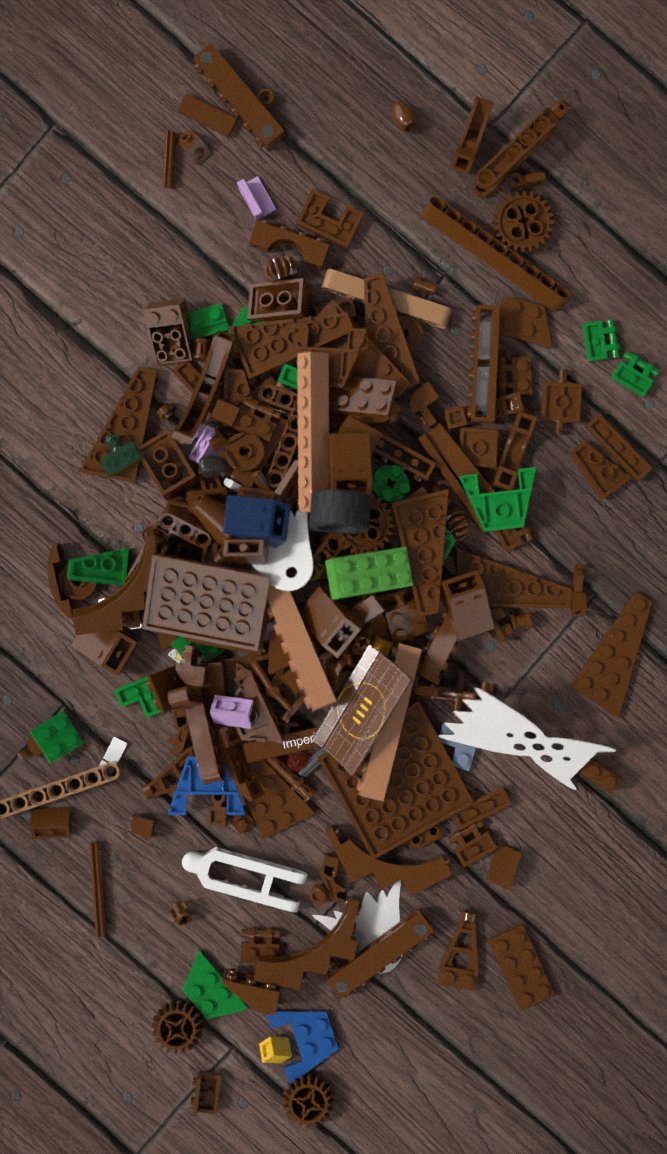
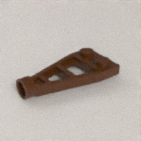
(158, 781)
(458, 976)

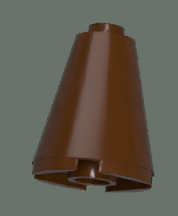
(211, 515)

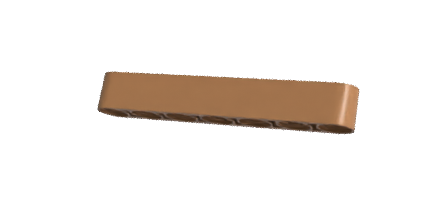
(405, 304)
(66, 785)

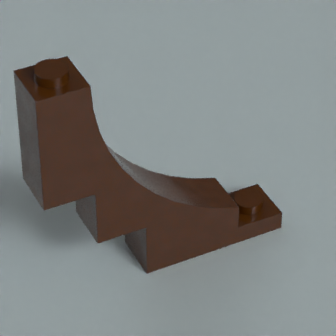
(359, 863)

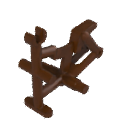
(272, 687)
(450, 692)

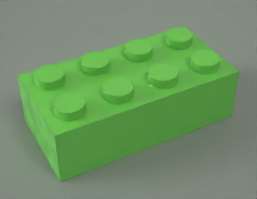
(369, 573)

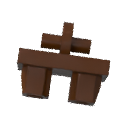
(221, 439)
(500, 632)

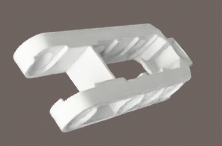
(200, 864)

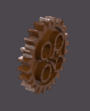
(539, 219)
(362, 541)

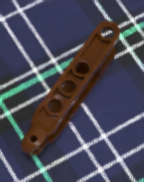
(519, 148)

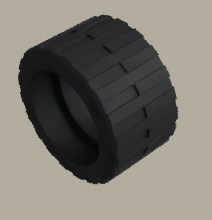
(340, 512)

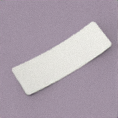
(113, 753)

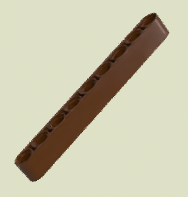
(496, 254)

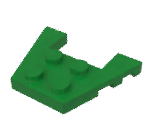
(504, 508)

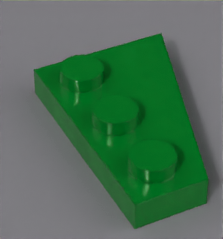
(101, 568)

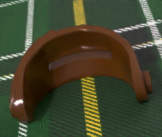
(334, 668)

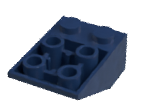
(257, 519)

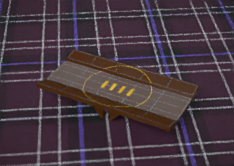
(362, 709)

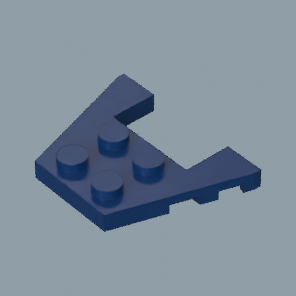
(191, 784)
(313, 1037)

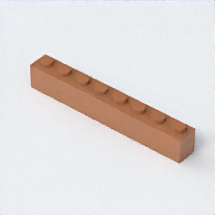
(312, 426)
(299, 647)
(382, 753)

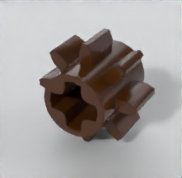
(180, 913)

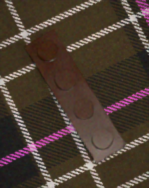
(618, 447)

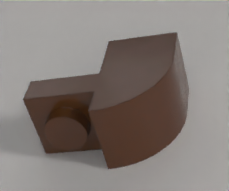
(420, 400)
(190, 671)

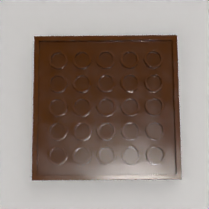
(418, 794)

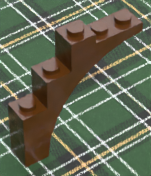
(204, 395)
(110, 612)
(289, 970)

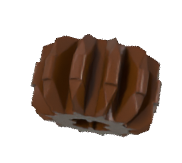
(280, 269)
(457, 524)

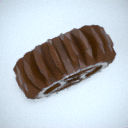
(171, 1021)
(301, 1097)

